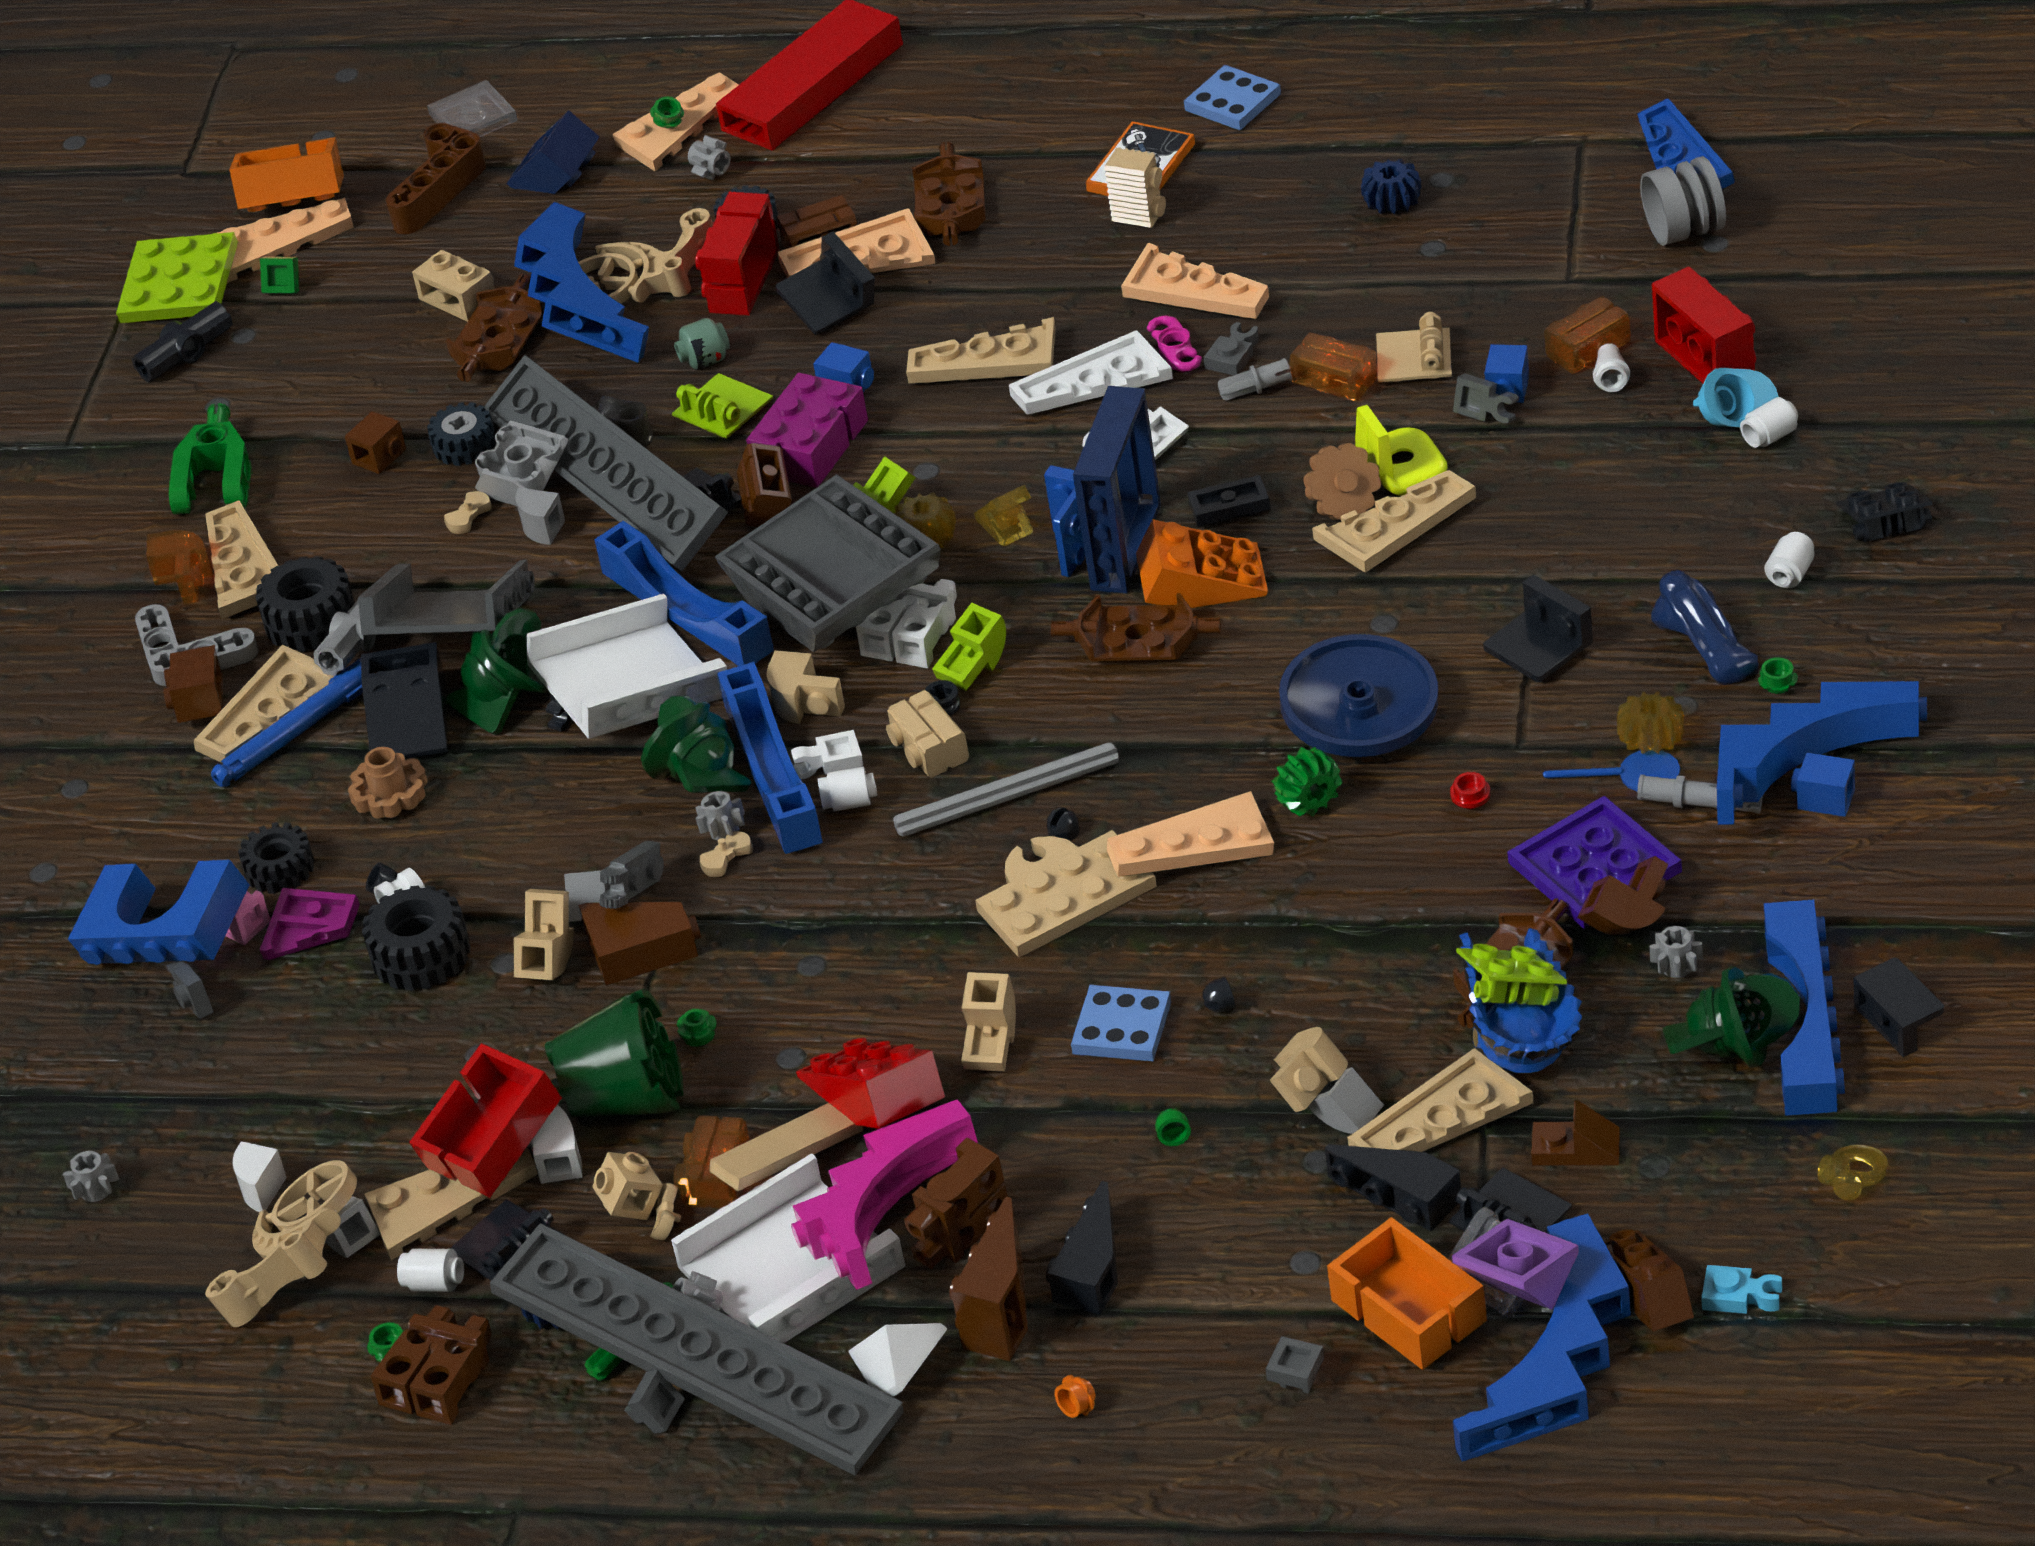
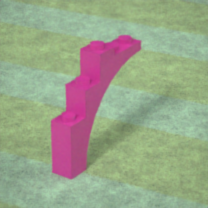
(866, 1188)

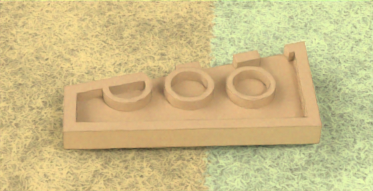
(999, 356)

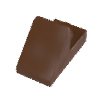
(1584, 1141)

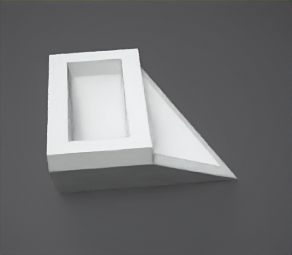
(895, 1354)

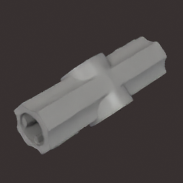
(342, 642)

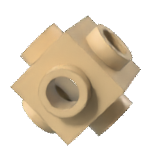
(627, 1185)

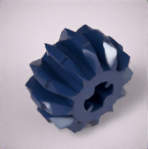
(1391, 186)

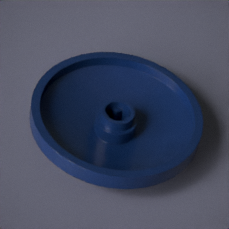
(1358, 695)

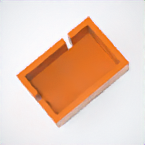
(286, 175)
(1407, 1293)

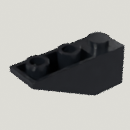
(1401, 1180)
(1087, 1264)

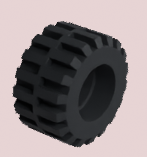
(301, 601)
(416, 937)

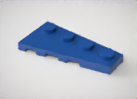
(1675, 140)

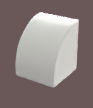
(258, 1174)

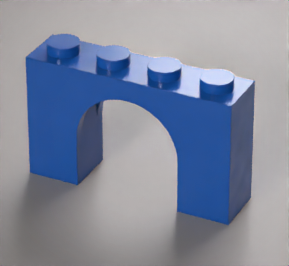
(187, 932)

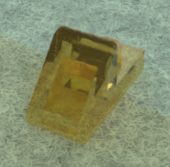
(1005, 517)

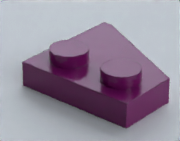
(308, 920)

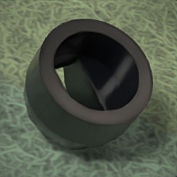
(1066, 823)
(378, 875)
(1218, 996)

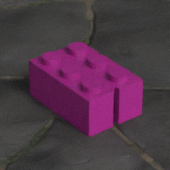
(812, 425)

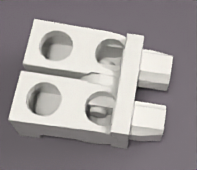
(909, 624)

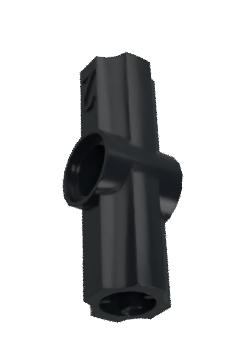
(182, 341)

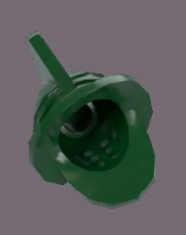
(497, 672)
(692, 748)
(1723, 1020)

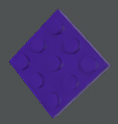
(1585, 849)

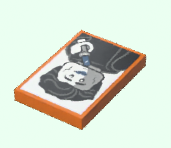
(1167, 145)

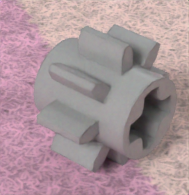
(709, 157)
(719, 815)
(1676, 951)
(90, 1176)
(701, 1289)

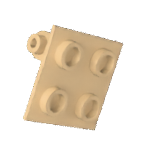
(1415, 352)

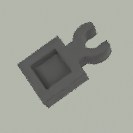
(1232, 353)
(1479, 400)
(189, 989)

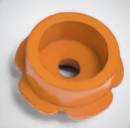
(1075, 1396)

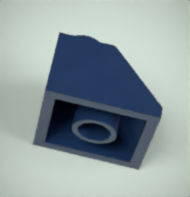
(556, 157)

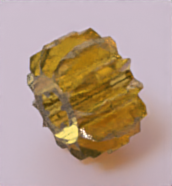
(929, 515)
(1650, 722)

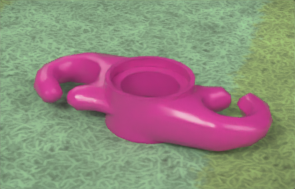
(1174, 333)

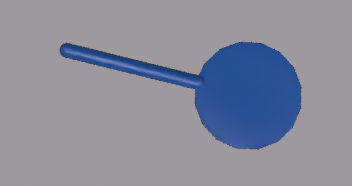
(1634, 765)

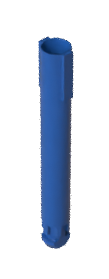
(341, 689)

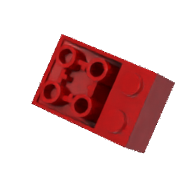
(875, 1081)

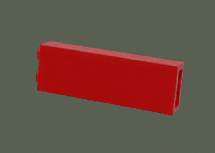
(809, 74)

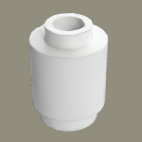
(1769, 422)
(1790, 560)
(847, 789)
(430, 1270)

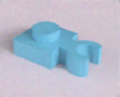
(1734, 1288)

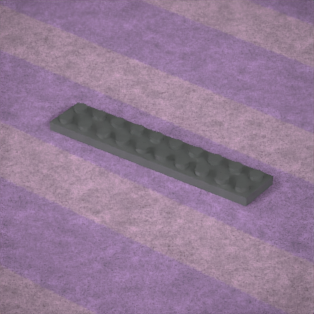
(610, 464)
(698, 1348)

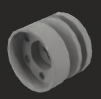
(1683, 200)

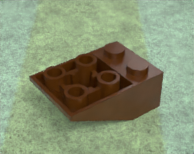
(991, 1290)

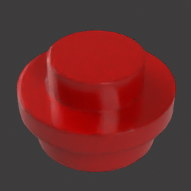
(1470, 790)

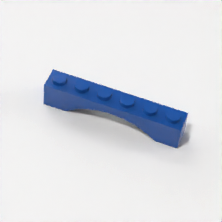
(729, 628)
(774, 774)
(1807, 1064)

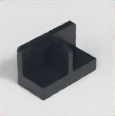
(1895, 1003)

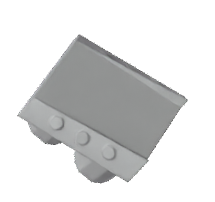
(520, 459)

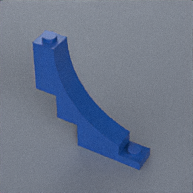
(571, 299)
(1847, 715)
(1546, 1385)

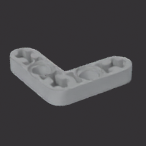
(238, 643)

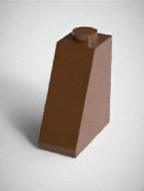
(638, 937)

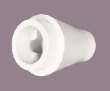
(1611, 370)

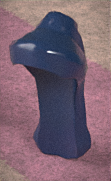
(1692, 610)

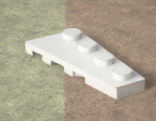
(1121, 363)

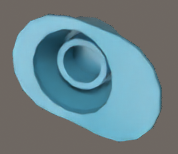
(1732, 394)

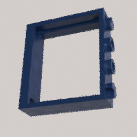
(1109, 529)

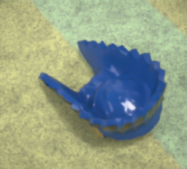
(1518, 1034)

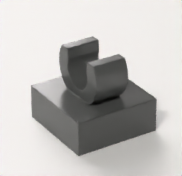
(1295, 1363)
(654, 1402)

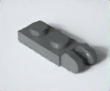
(631, 874)

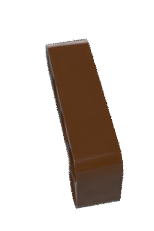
(452, 165)

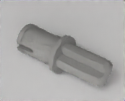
(1254, 379)

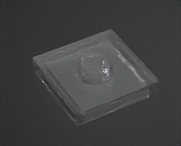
(474, 109)

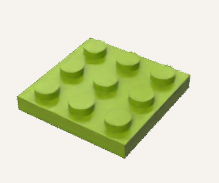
(176, 276)

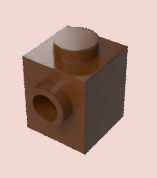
(375, 442)

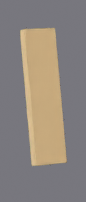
(783, 1147)

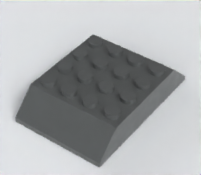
(828, 562)

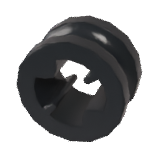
(947, 690)

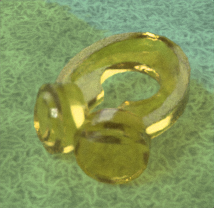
(1850, 1183)

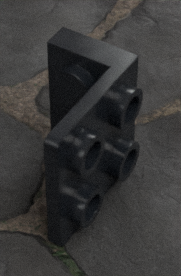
(829, 288)
(1545, 634)

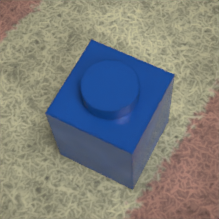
(845, 365)
(1508, 368)
(1824, 784)

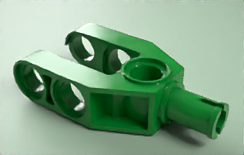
(212, 448)

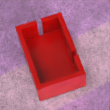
(738, 253)
(485, 1138)

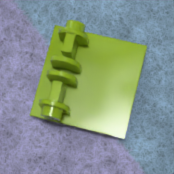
(720, 404)
(1512, 975)

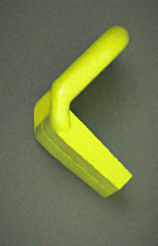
(1382, 445)

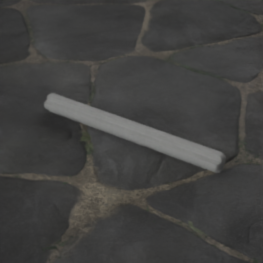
(1005, 789)

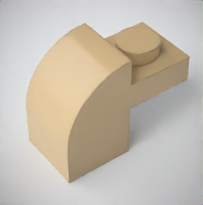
(798, 689)
(547, 938)
(989, 1019)
(1307, 1067)

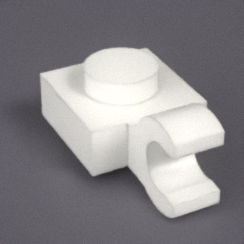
(831, 752)

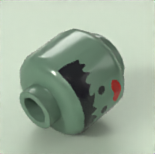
(702, 343)

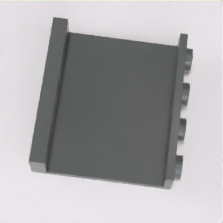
(395, 609)

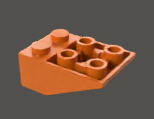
(1198, 565)

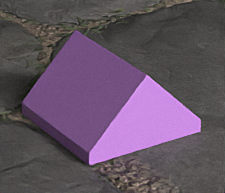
(1520, 1262)

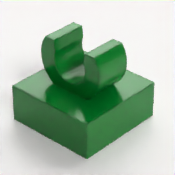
(279, 274)

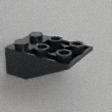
(405, 700)

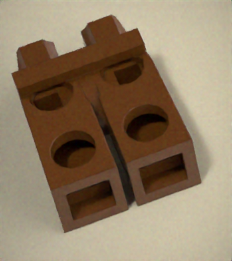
(956, 1205)
(432, 1364)

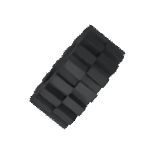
(271, 843)

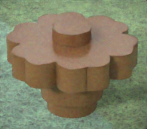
(1341, 480)
(387, 783)

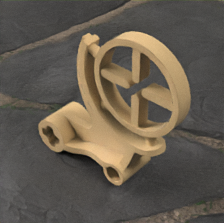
(661, 270)
(292, 1251)

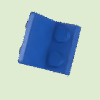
(1065, 518)

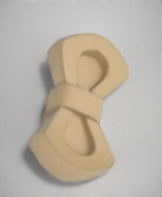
(461, 519)
(715, 861)
(665, 1215)

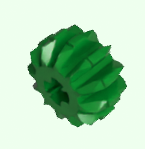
(1307, 781)

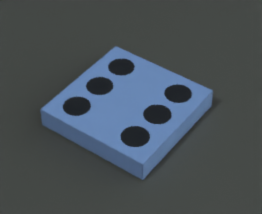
(1232, 97)
(1121, 1023)

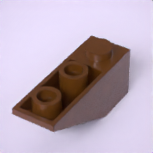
(1654, 1280)

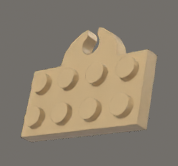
(1057, 891)

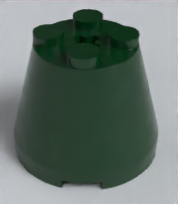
(618, 1061)

